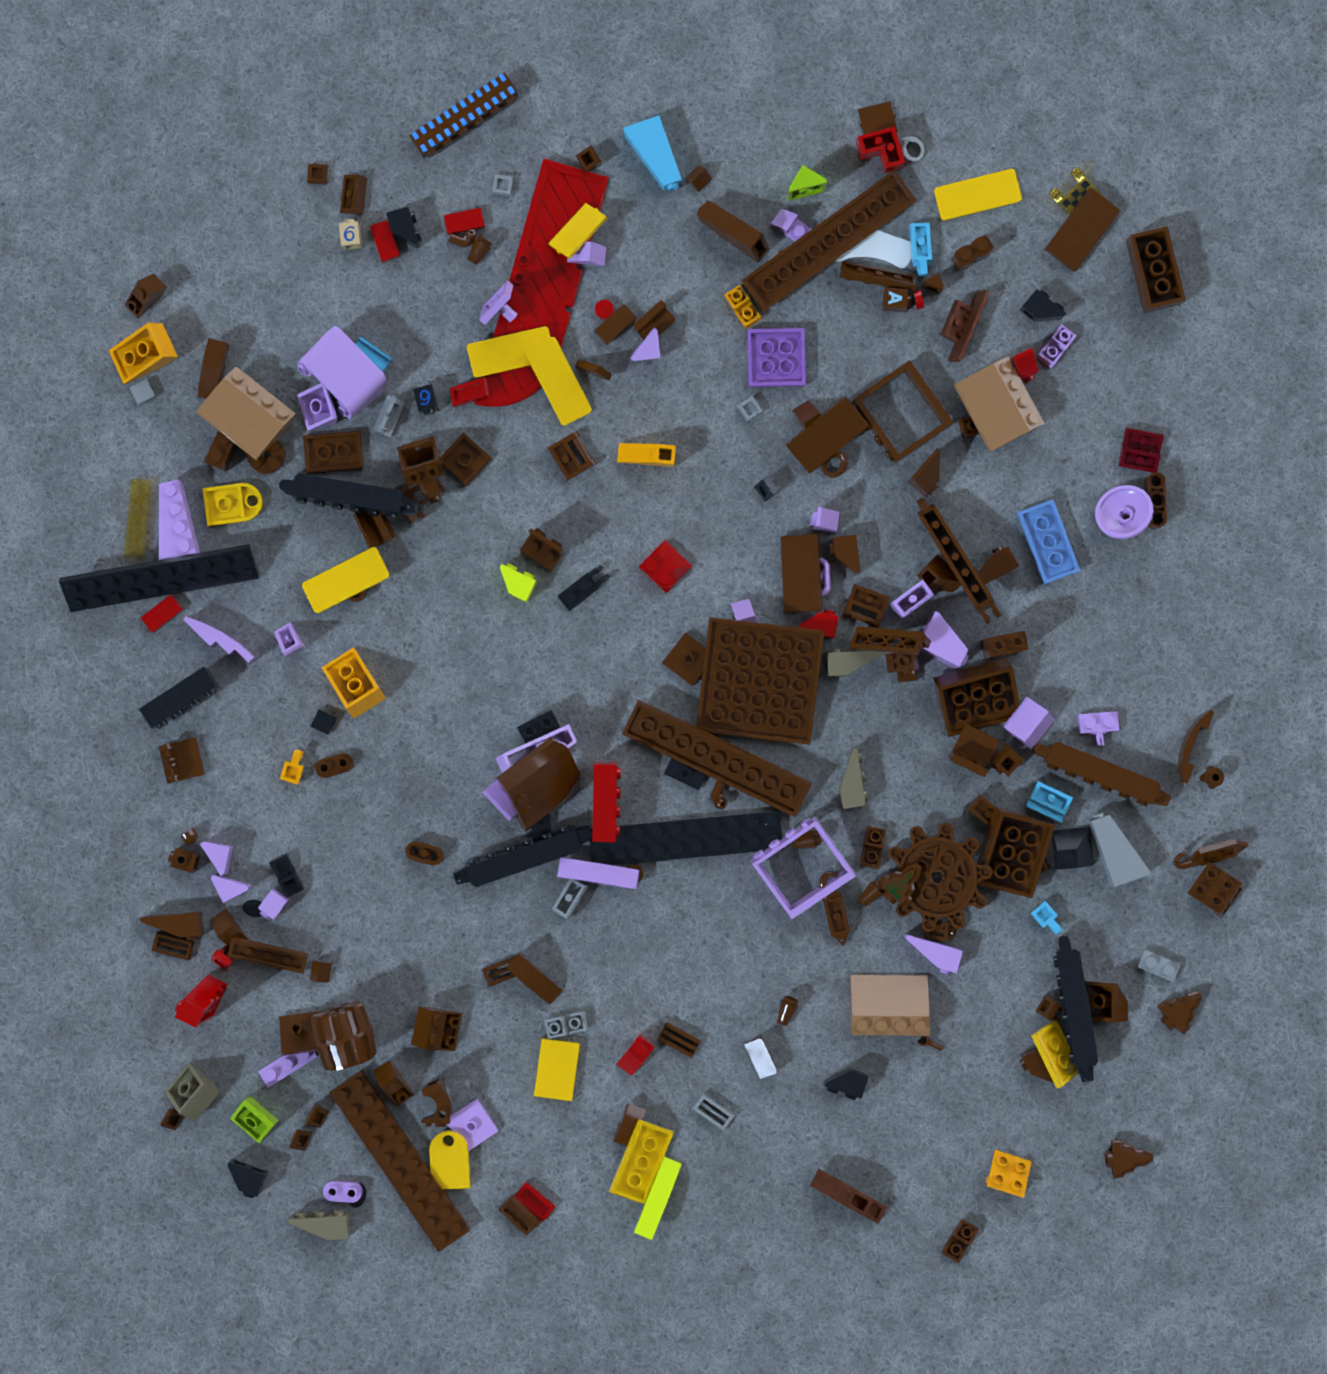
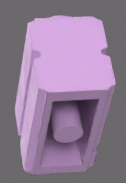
(911, 599)

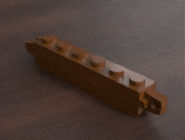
(957, 559)
(1103, 773)

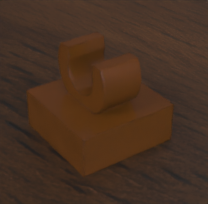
(1048, 1008)

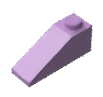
(941, 955)

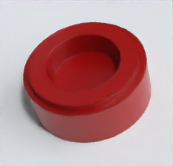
(918, 299)
(604, 309)

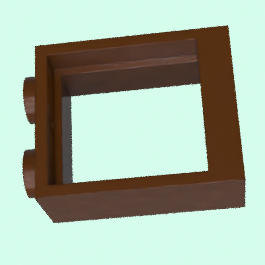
(409, 455)
(1004, 644)

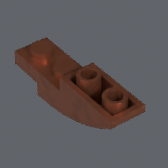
(848, 1196)

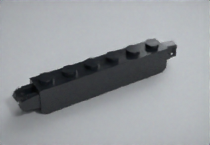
(349, 495)
(523, 855)
(1077, 1009)

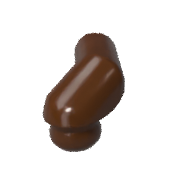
(465, 240)
(717, 796)

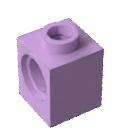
(273, 904)

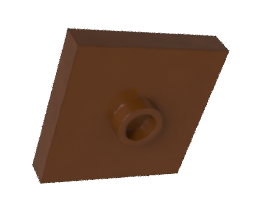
(686, 659)

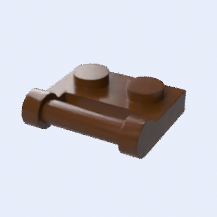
(566, 459)
(868, 600)

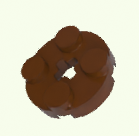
(272, 463)

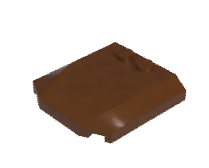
(540, 782)

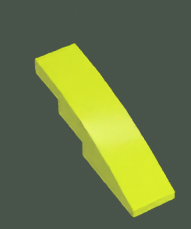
(657, 1198)

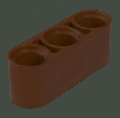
(1160, 493)

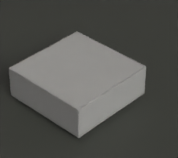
(502, 185)
(142, 392)
(749, 408)

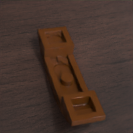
(1184, 768)

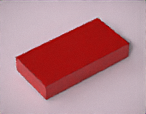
(464, 221)
(384, 241)
(469, 392)
(161, 613)
(534, 1201)

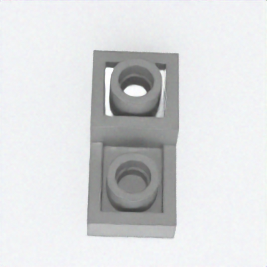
(566, 1024)

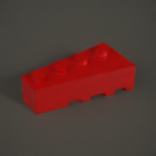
(605, 801)
(201, 1002)

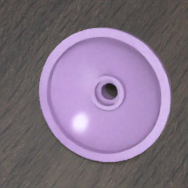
(1124, 502)

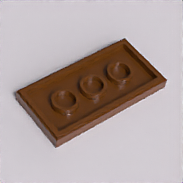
(1082, 229)
(827, 434)
(801, 573)

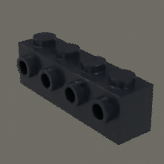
(179, 697)

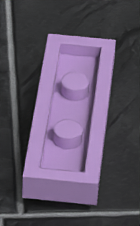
(284, 1066)

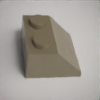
(191, 1092)

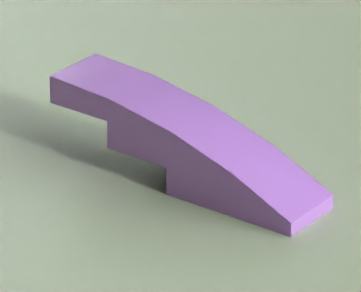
(214, 636)
(598, 873)

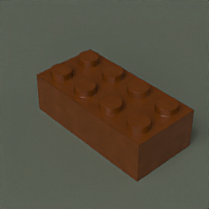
(1155, 269)

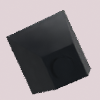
(1072, 848)

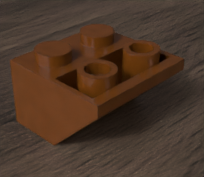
(436, 1029)

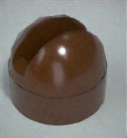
(190, 836)

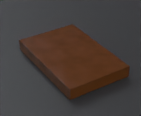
(333, 452)

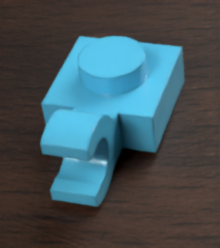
(1045, 916)

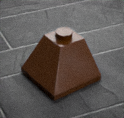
(927, 475)
(1106, 1002)

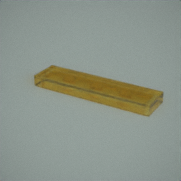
(137, 518)

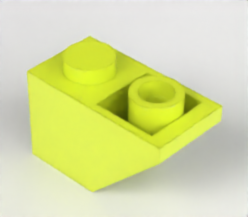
(518, 584)

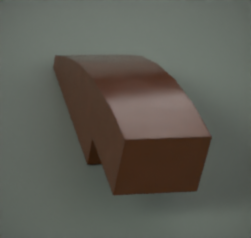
(212, 366)
(534, 978)

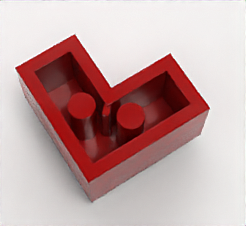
(882, 144)

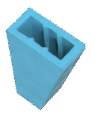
(654, 150)

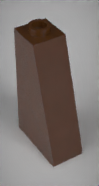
(733, 230)

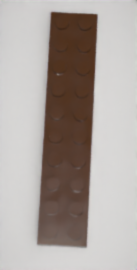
(829, 240)
(717, 758)
(400, 1160)

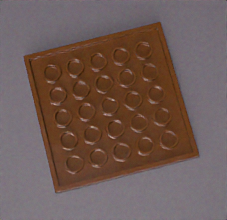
(760, 680)

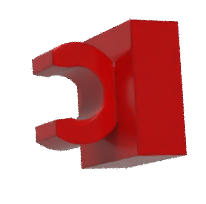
(221, 959)

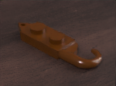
(1211, 853)
(835, 910)

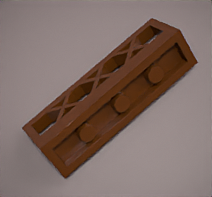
(889, 637)

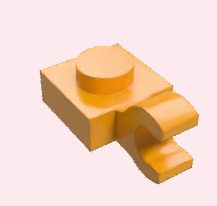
(292, 770)

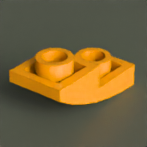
(742, 306)

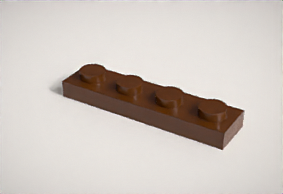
(878, 276)
(267, 954)

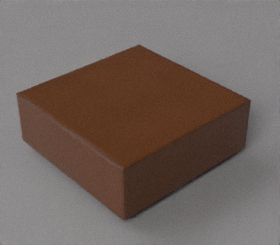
(317, 174)

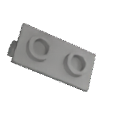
(389, 416)

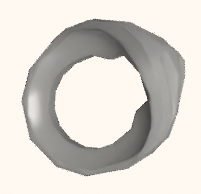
(903, 142)

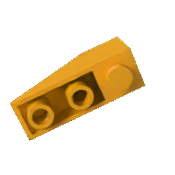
(647, 454)

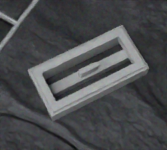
(700, 1102)

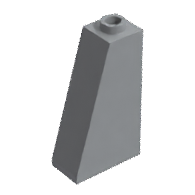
(1117, 854)

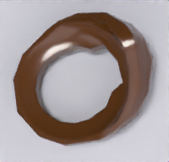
(843, 465)

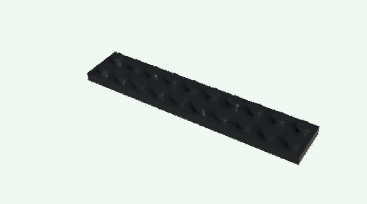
(159, 578)
(689, 838)

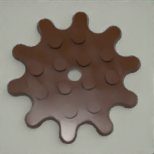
(959, 874)

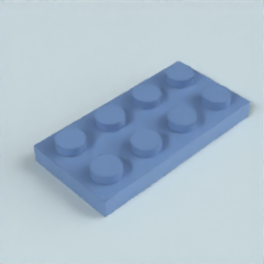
(1048, 541)

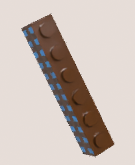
(464, 115)

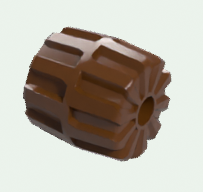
(343, 1036)

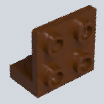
(542, 550)
(974, 750)
(1216, 889)

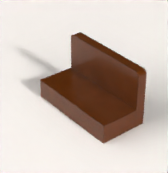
(656, 317)
(374, 529)

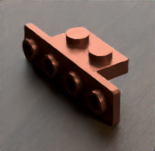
(961, 324)

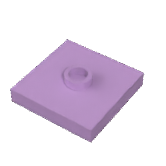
(473, 1124)

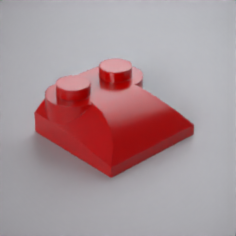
(665, 566)

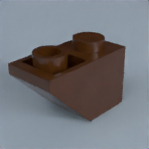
(145, 295)
(939, 575)
(393, 1083)

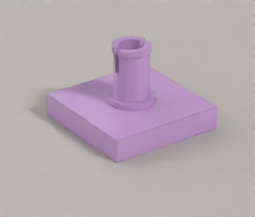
(497, 303)

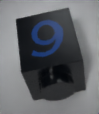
(426, 399)

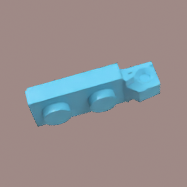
(920, 247)

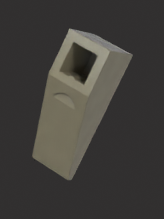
(844, 663)
(851, 785)
(327, 1226)

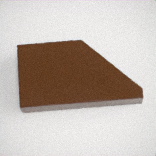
(594, 369)

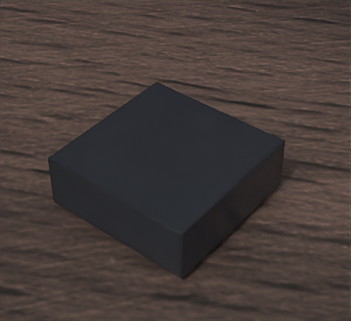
(323, 721)

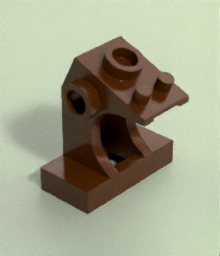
(432, 491)
(904, 664)
(438, 1092)

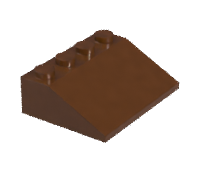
(977, 696)
(1014, 851)

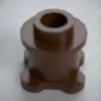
(1207, 777)

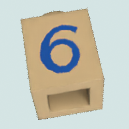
(350, 234)

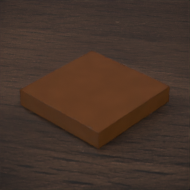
(465, 459)

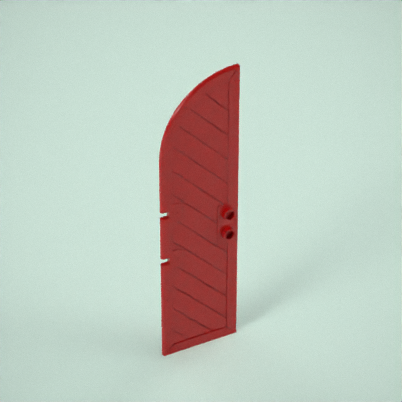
(541, 276)

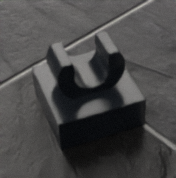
(767, 488)

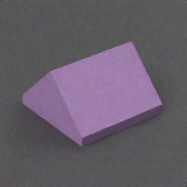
(317, 407)
(1029, 722)

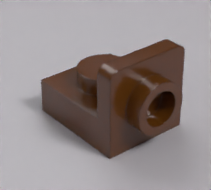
(944, 931)

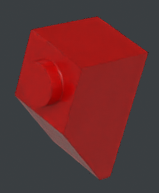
(1025, 365)
(823, 621)
(635, 1054)

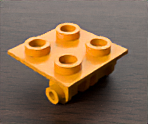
(1008, 1173)

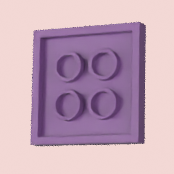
(776, 357)

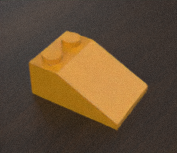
(143, 352)
(353, 683)

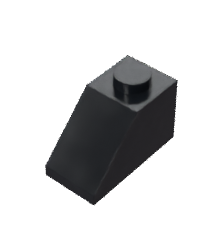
(247, 1178)

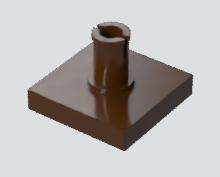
(297, 1034)

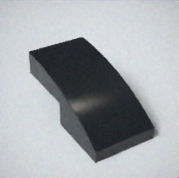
(287, 875)

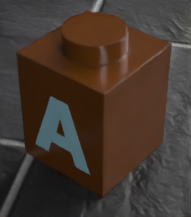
(896, 300)

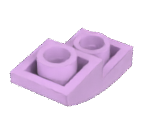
(1056, 346)

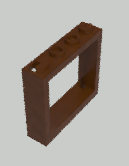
(924, 390)

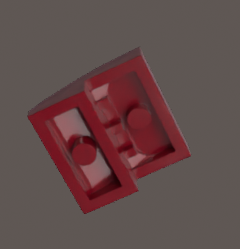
(1140, 450)

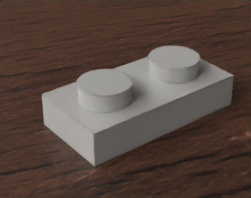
(1158, 965)

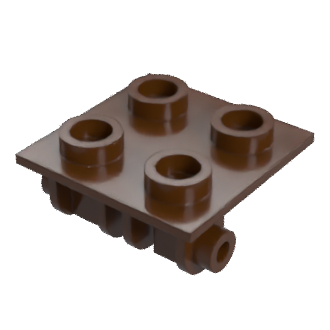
(181, 760)

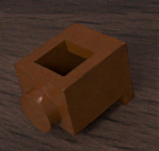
(1012, 762)
(190, 863)

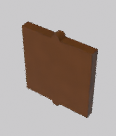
(877, 117)

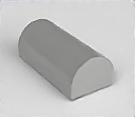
(569, 898)

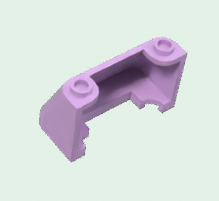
(344, 372)

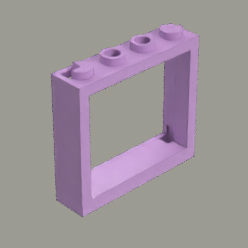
(816, 894)

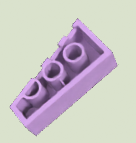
(175, 522)
(562, 735)

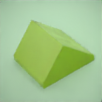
(806, 184)
(254, 1119)

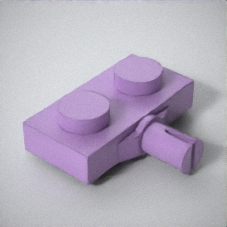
(1098, 724)

